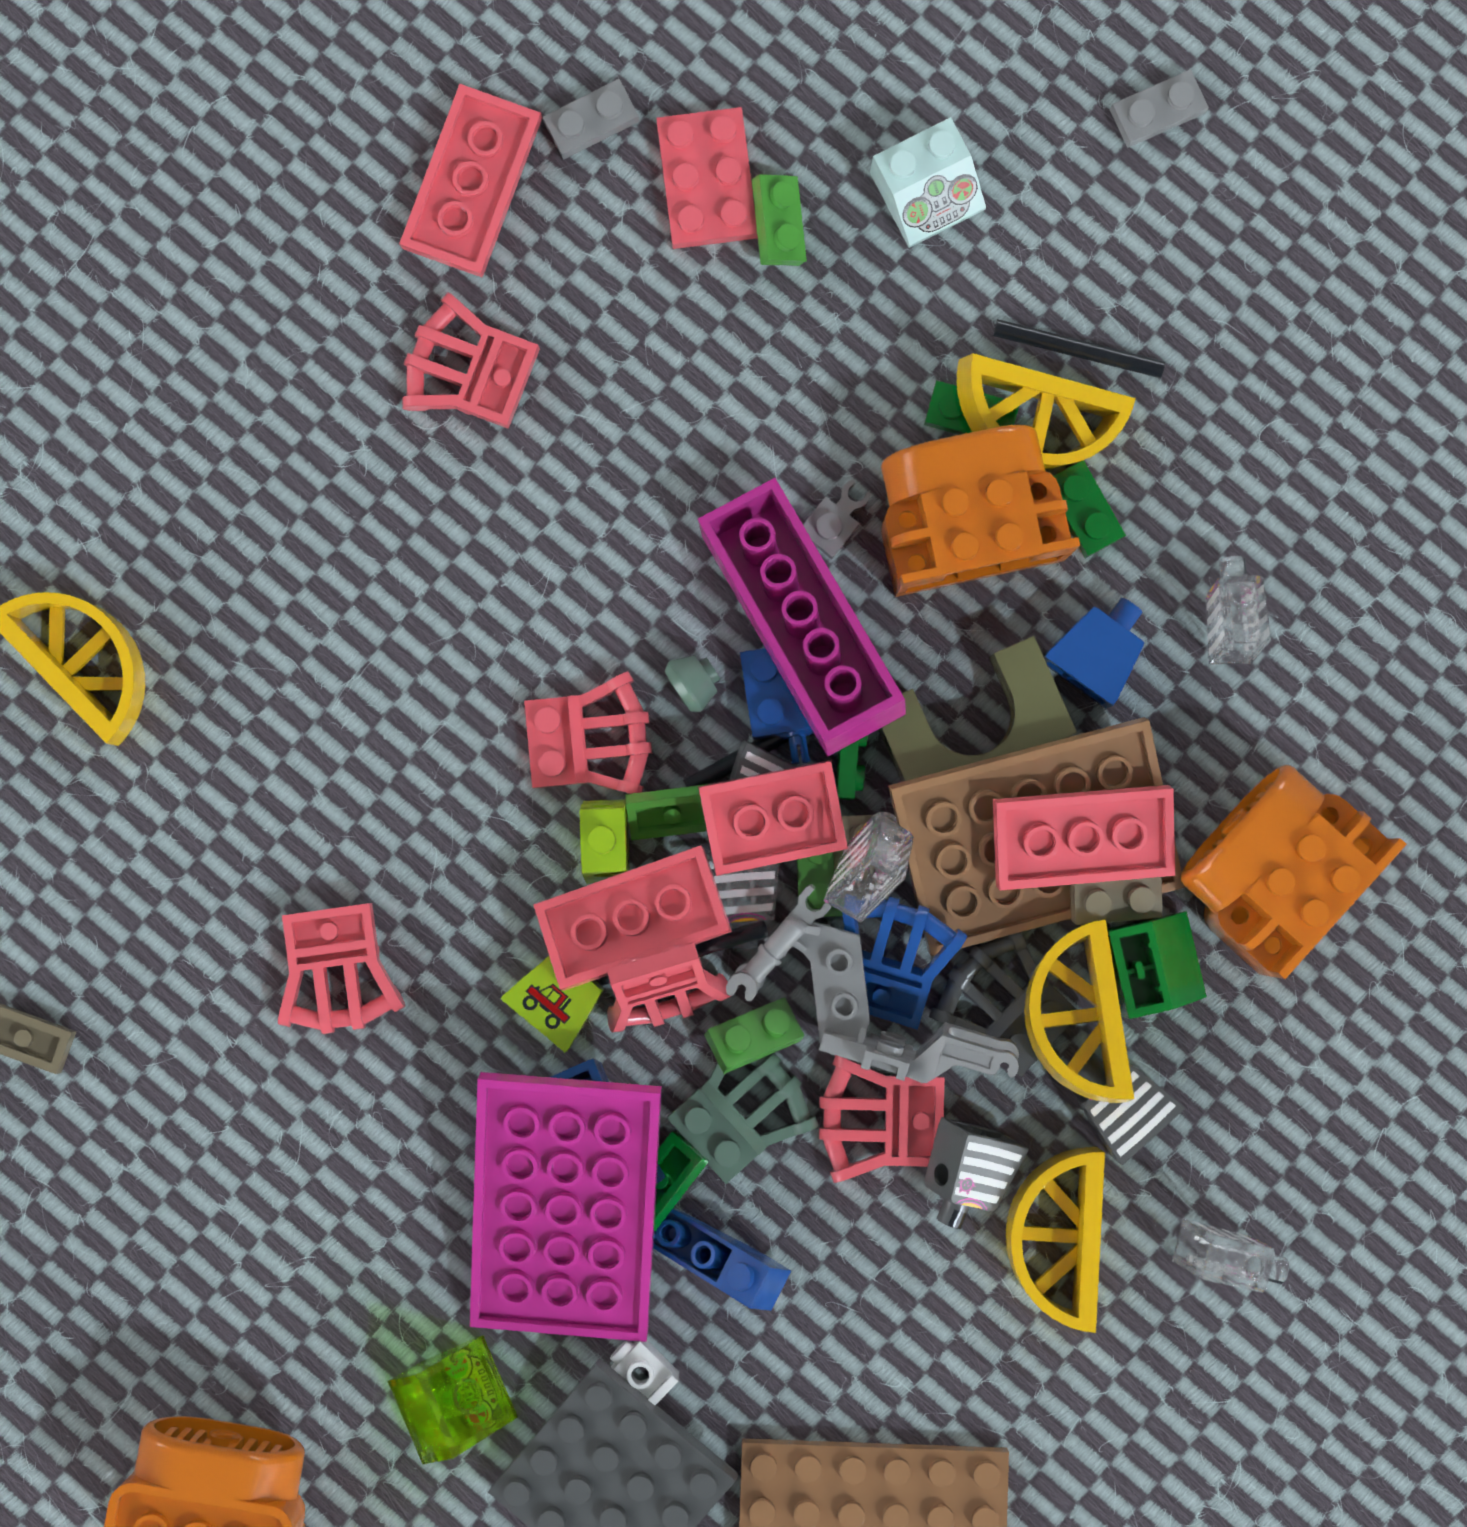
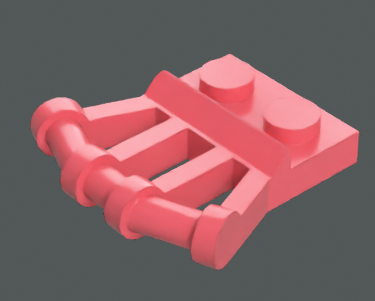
(495, 375)
(559, 739)
(329, 940)
(658, 976)
(910, 1120)

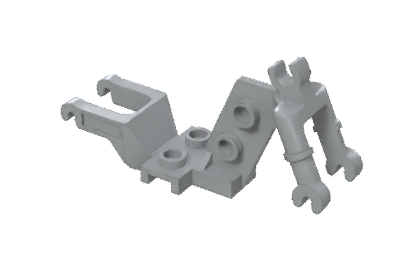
(844, 1006)

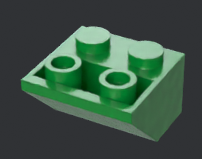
(1155, 965)

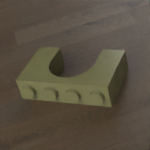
(1035, 717)

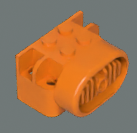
(971, 510)
(1285, 870)
(211, 1477)

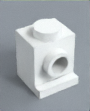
(662, 1373)

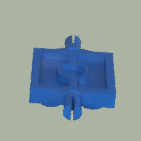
(771, 704)

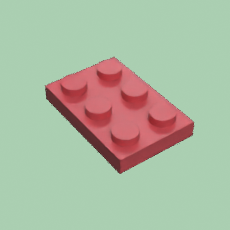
(707, 177)
(772, 817)

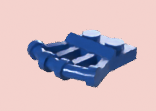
(897, 988)

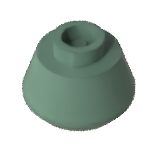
(693, 681)

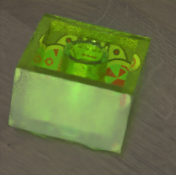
(452, 1400)

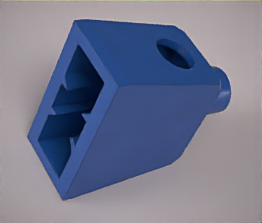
(1099, 652)

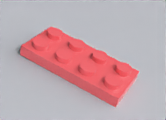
(470, 180)
(1084, 837)
(631, 916)

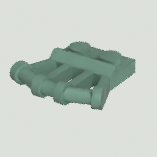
(723, 1133)

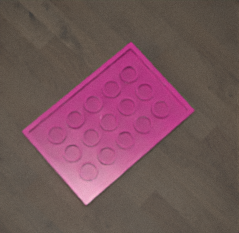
(564, 1206)

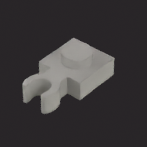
(832, 523)

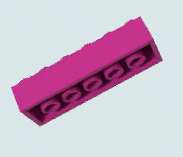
(802, 617)

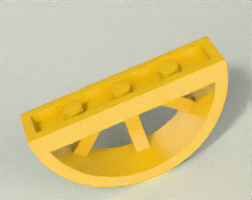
(1048, 389)
(61, 676)
(1106, 1012)
(1087, 1236)

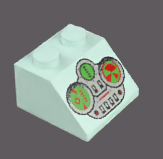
(928, 182)

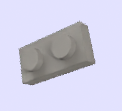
(1159, 108)
(591, 119)

